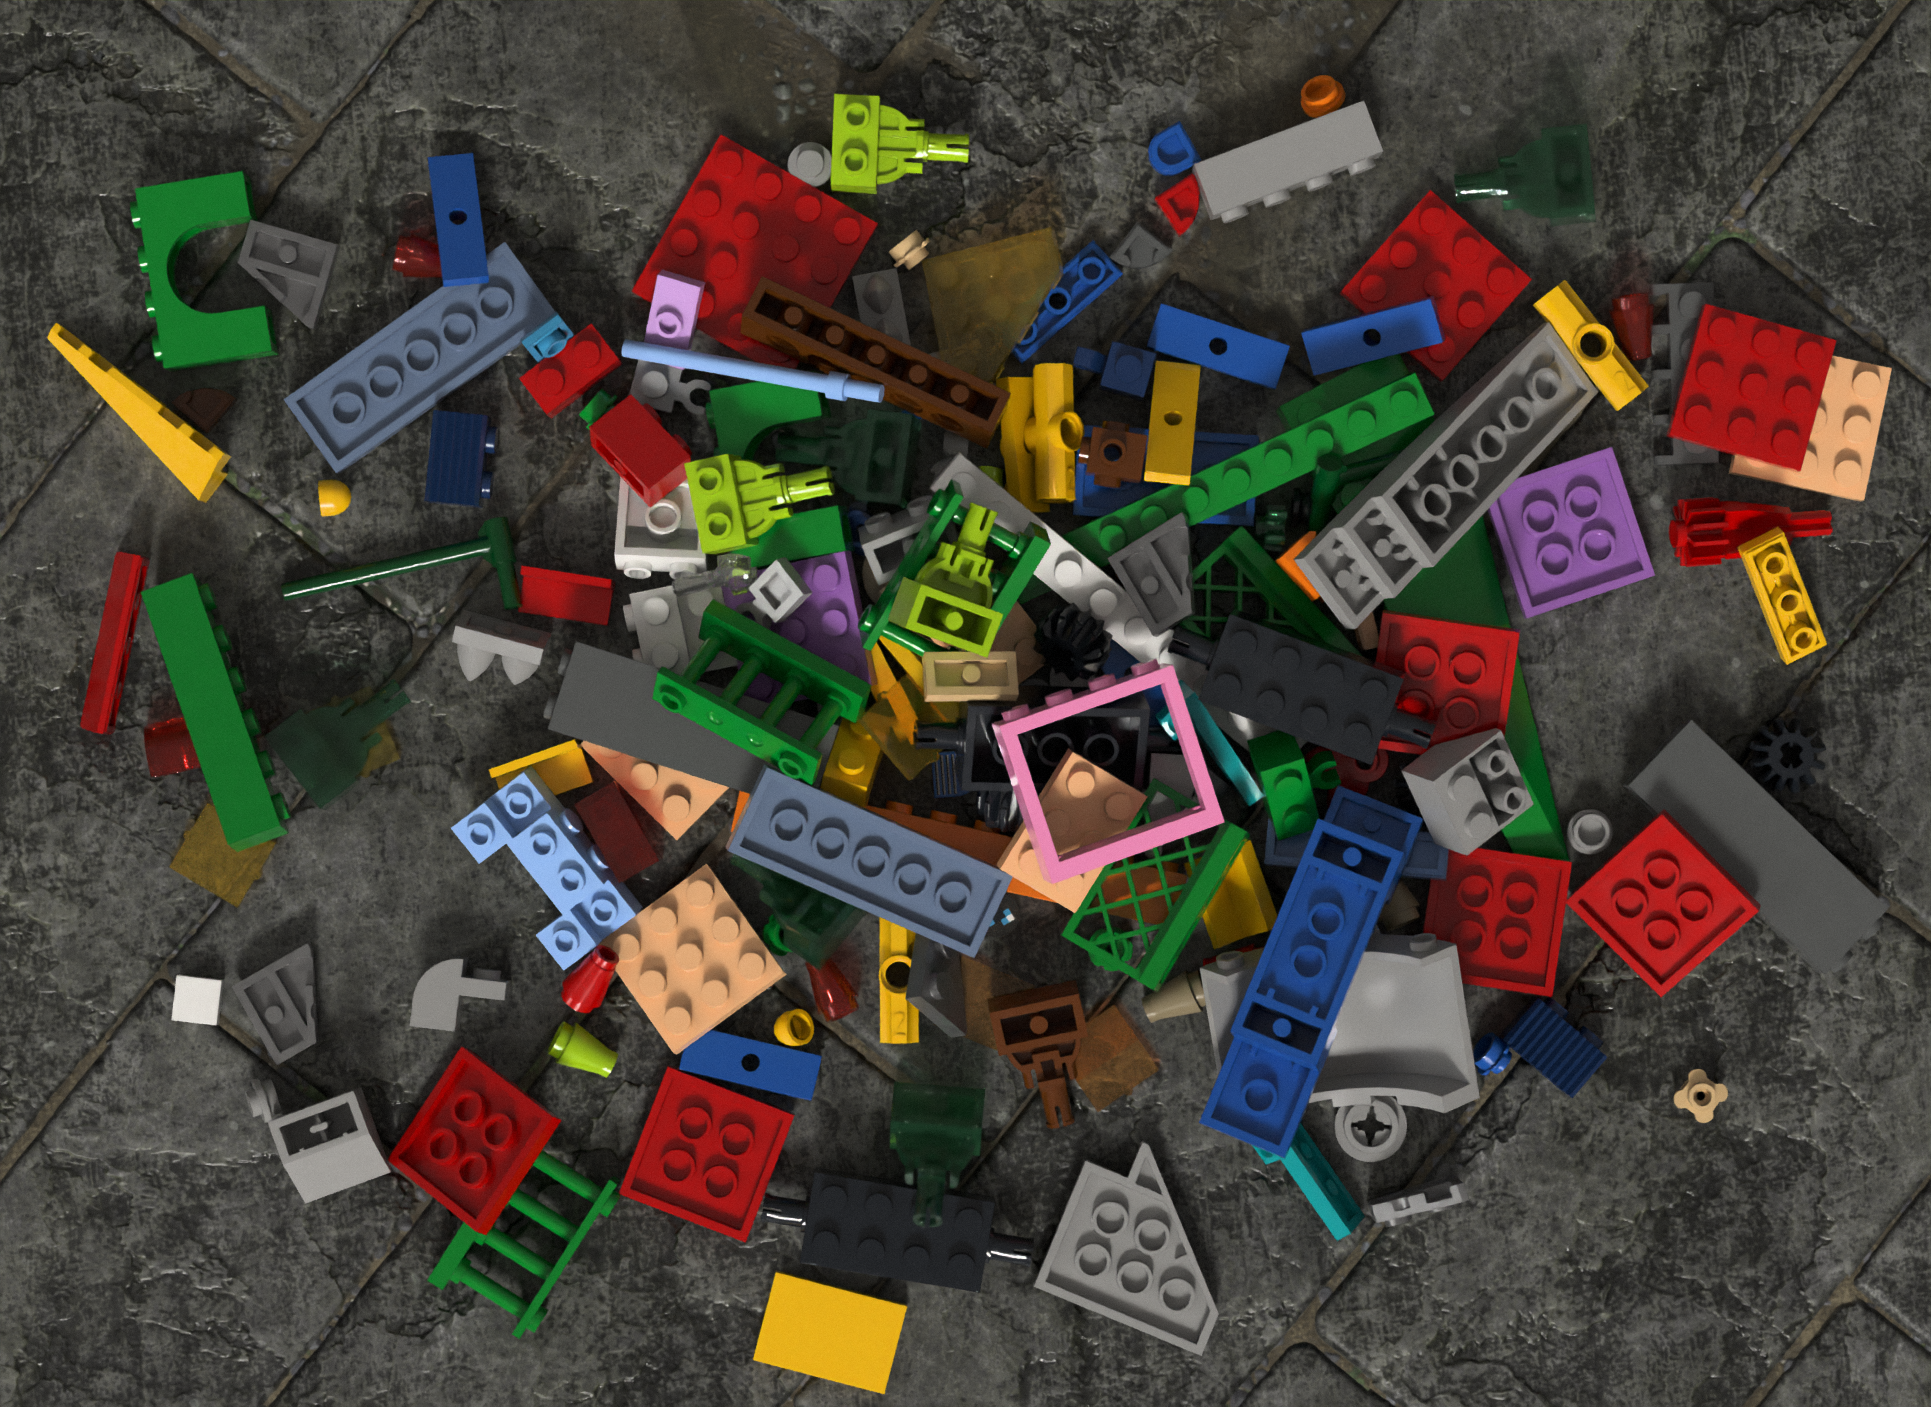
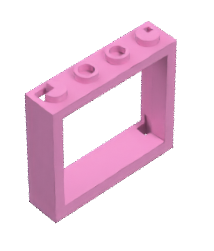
(1128, 843)

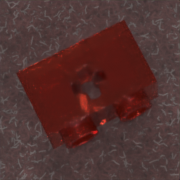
(618, 831)

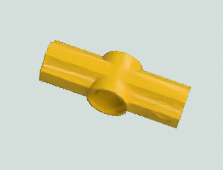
(1611, 368)
(1054, 433)
(897, 1016)

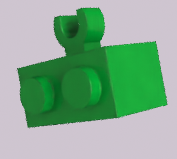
(1289, 781)

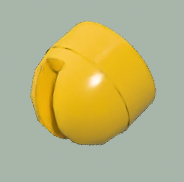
(333, 497)
(794, 1028)

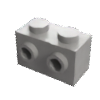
(889, 537)

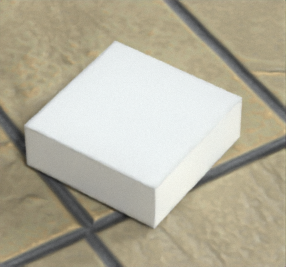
(197, 999)

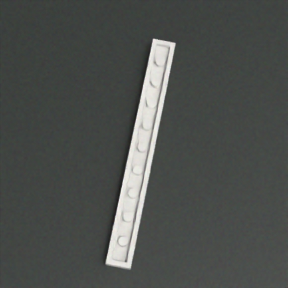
(1091, 588)

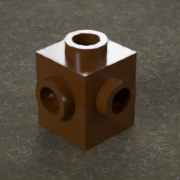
(1130, 449)

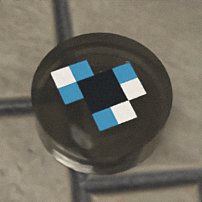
(1005, 919)

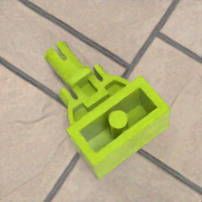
(874, 144)
(737, 500)
(953, 591)

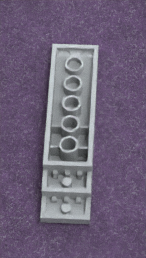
(1446, 478)

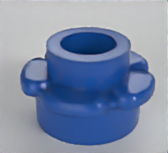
(1491, 1054)

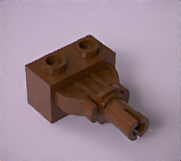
(1040, 1033)

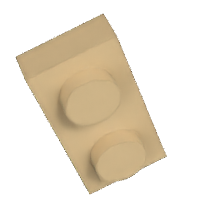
(970, 676)

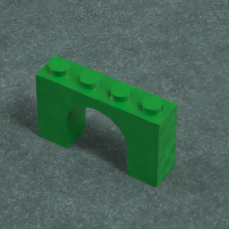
(168, 220)
(742, 421)

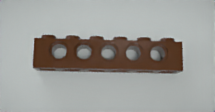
(850, 347)

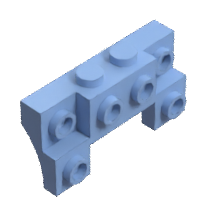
(558, 858)

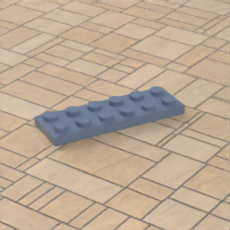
(418, 360)
(868, 861)

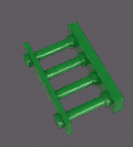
(1024, 553)
(783, 661)
(457, 1267)

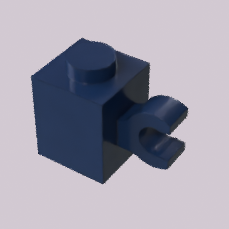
(1122, 371)

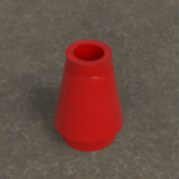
(589, 981)

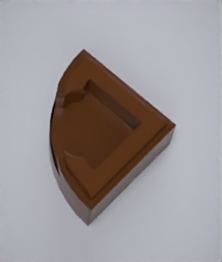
(205, 406)

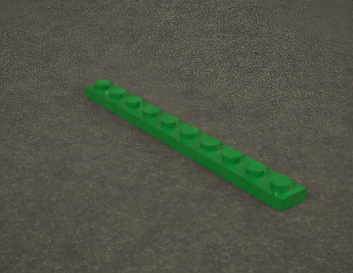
(1252, 471)

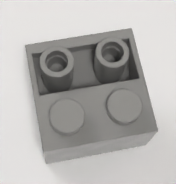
(1467, 789)
(330, 1145)

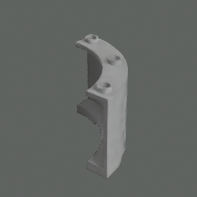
(1396, 1032)

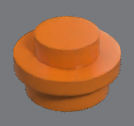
(1322, 96)

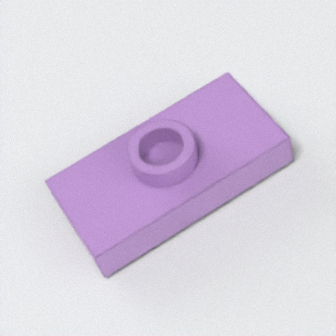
(674, 311)

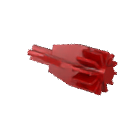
(1714, 529)

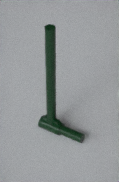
(1330, 480)
(493, 544)

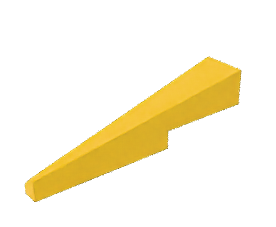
(178, 445)

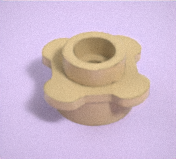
(1696, 1083)

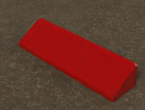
(114, 643)

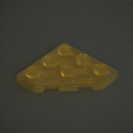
(989, 298)

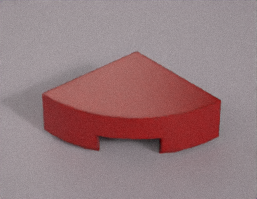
(1180, 204)

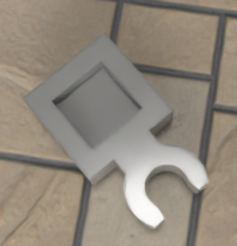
(662, 387)
(777, 594)

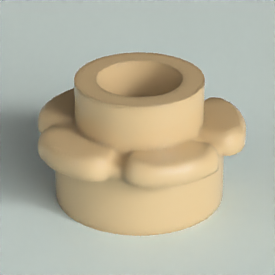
(910, 250)

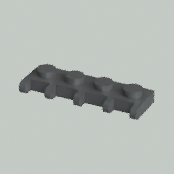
(1682, 315)

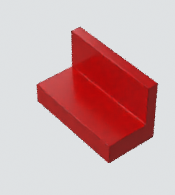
(566, 595)

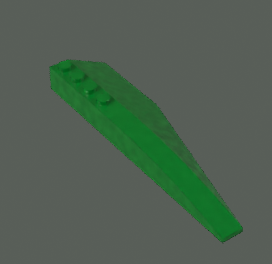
(1457, 588)

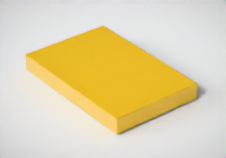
(830, 1332)

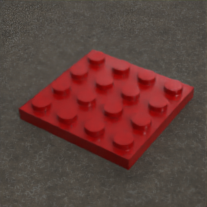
(751, 223)

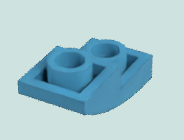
(547, 338)

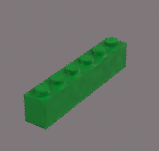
(215, 712)

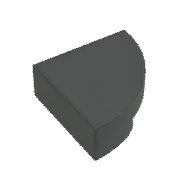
(1140, 249)

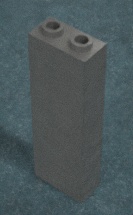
(612, 706)
(1792, 876)

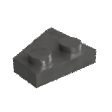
(290, 267)
(1159, 574)
(937, 985)
(283, 1003)
(1429, 1196)

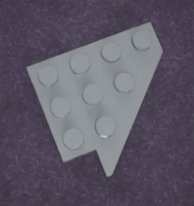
(1129, 1255)

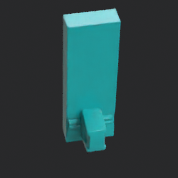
(1215, 744)
(1319, 1184)

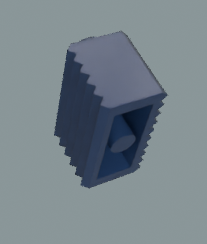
(460, 459)
(1553, 1045)

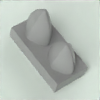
(882, 303)
(483, 636)

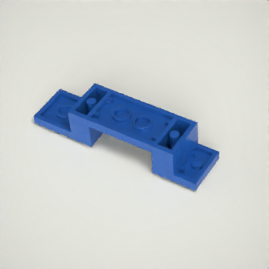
(1309, 969)

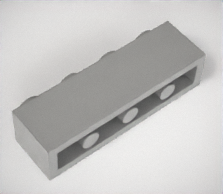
(1288, 161)

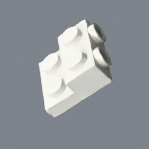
(658, 536)
(670, 627)

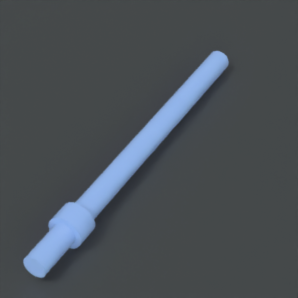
(834, 385)

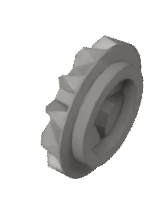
(1384, 1141)

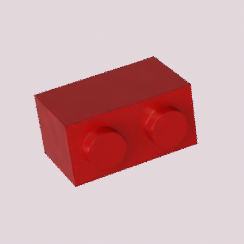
(572, 372)
(641, 449)

